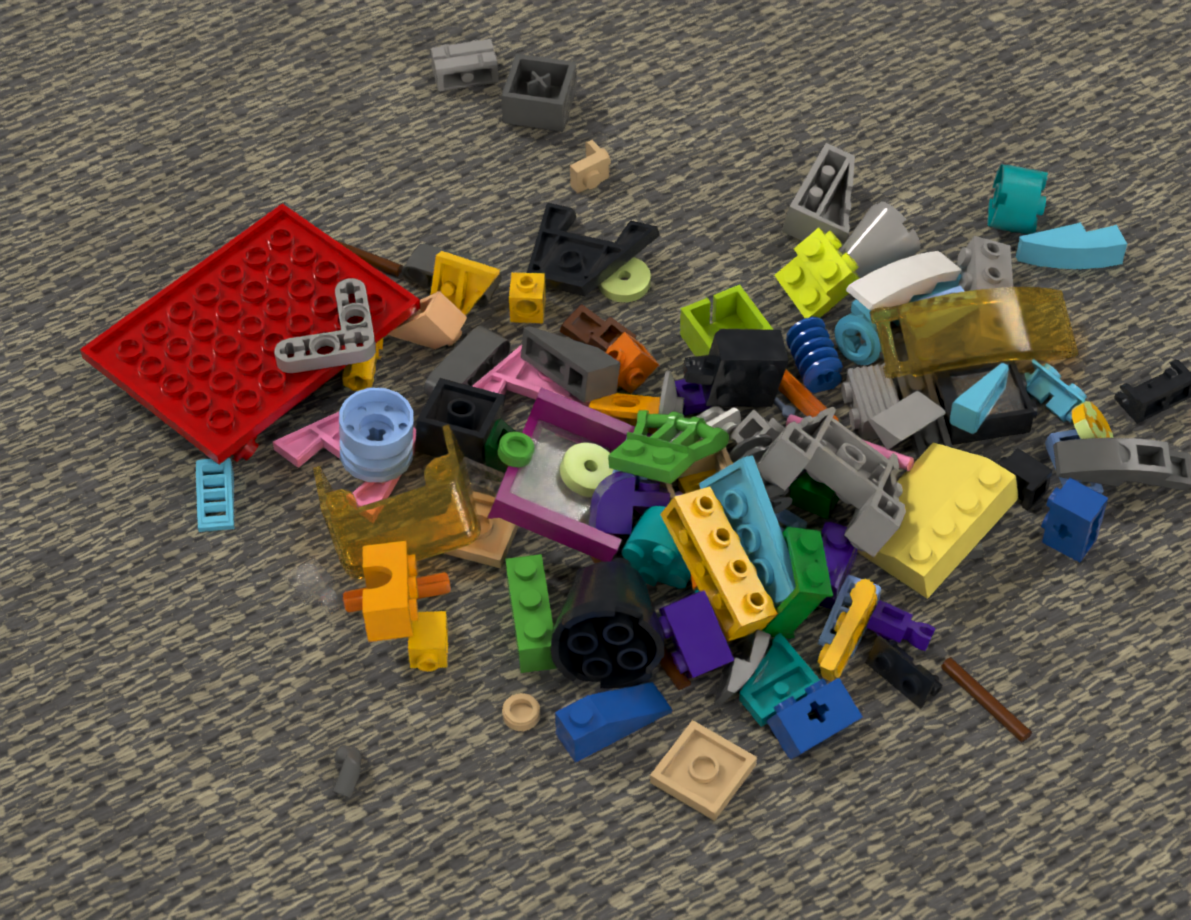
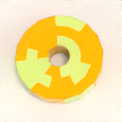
(1090, 422)

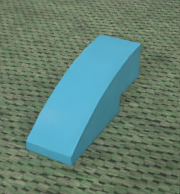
(1073, 247)

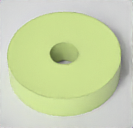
(631, 289)
(574, 466)

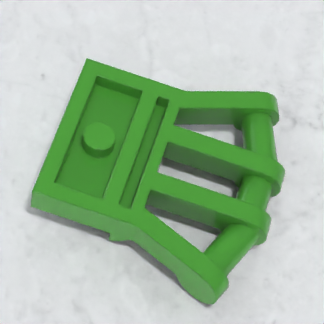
(657, 456)

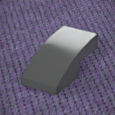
(741, 669)

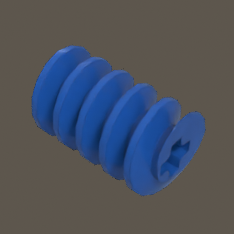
(814, 354)

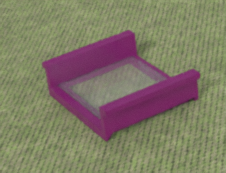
(536, 493)

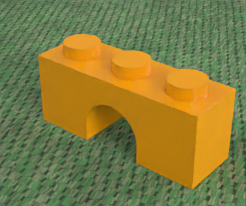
(390, 592)

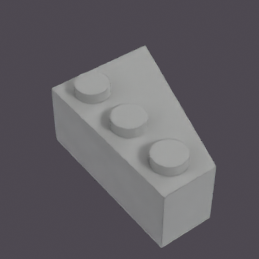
(823, 197)

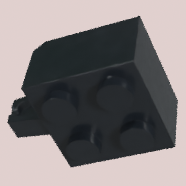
(740, 368)

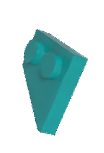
(775, 680)

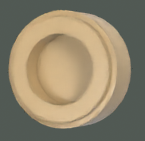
(521, 712)

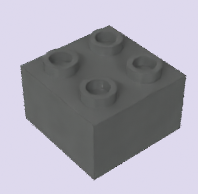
(539, 92)

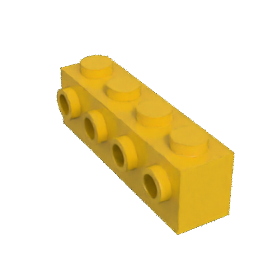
(718, 563)

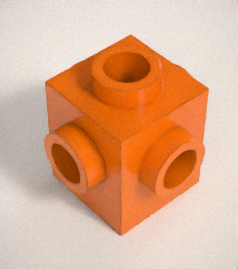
(634, 360)

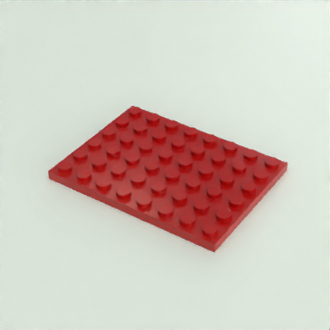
(209, 339)

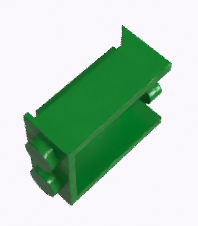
(810, 579)

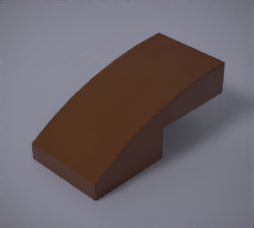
(591, 329)

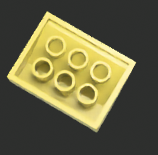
(949, 508)

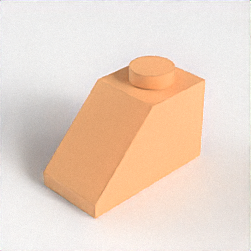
(434, 324)

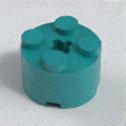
(1017, 199)
(655, 552)

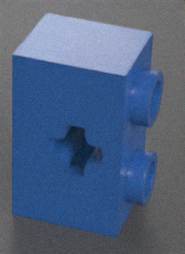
(1073, 519)
(799, 733)

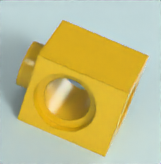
(527, 297)
(429, 642)

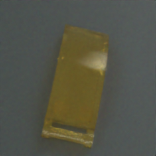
(976, 329)

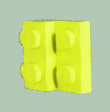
(818, 274)

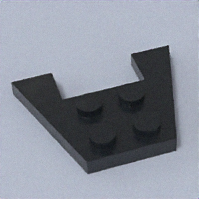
(578, 261)

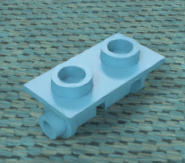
(1047, 382)

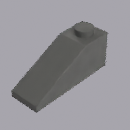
(571, 364)

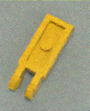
(848, 630)

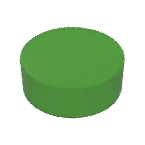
(516, 449)

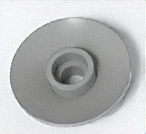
(669, 400)

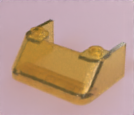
(427, 518)

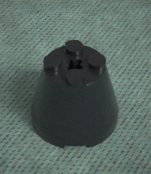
(608, 627)

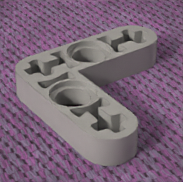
(348, 335)

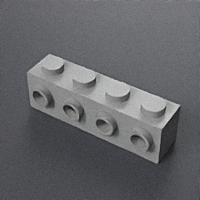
(985, 265)

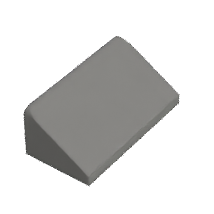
(905, 418)

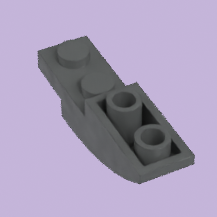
(1121, 460)

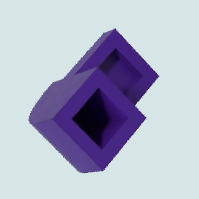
(614, 501)

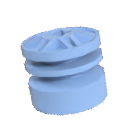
(376, 434)

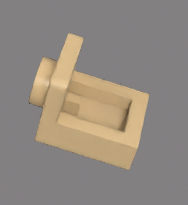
(590, 170)

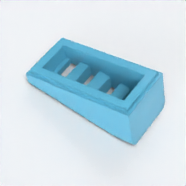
(975, 404)
(214, 475)

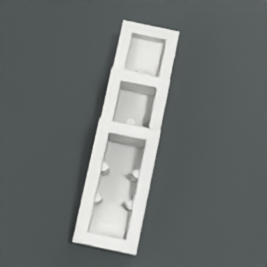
(902, 279)

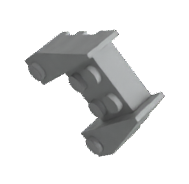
(845, 465)

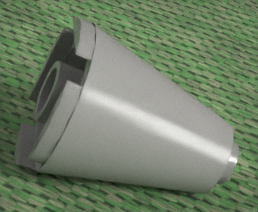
(880, 239)

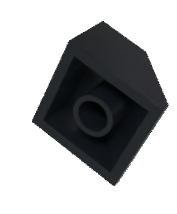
(468, 412)

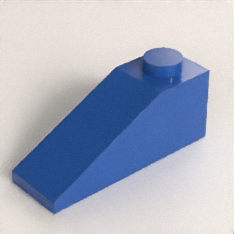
(608, 717)

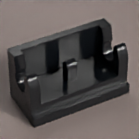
(1157, 393)

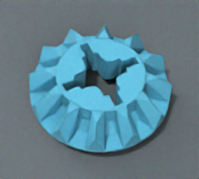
(850, 344)

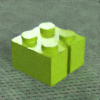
(730, 311)

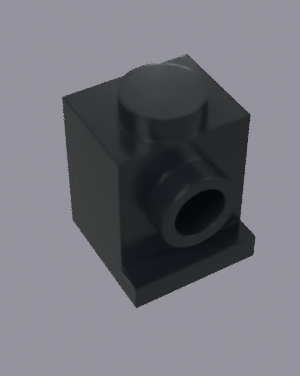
(1031, 476)

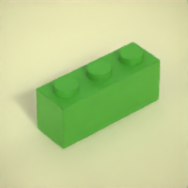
(530, 612)

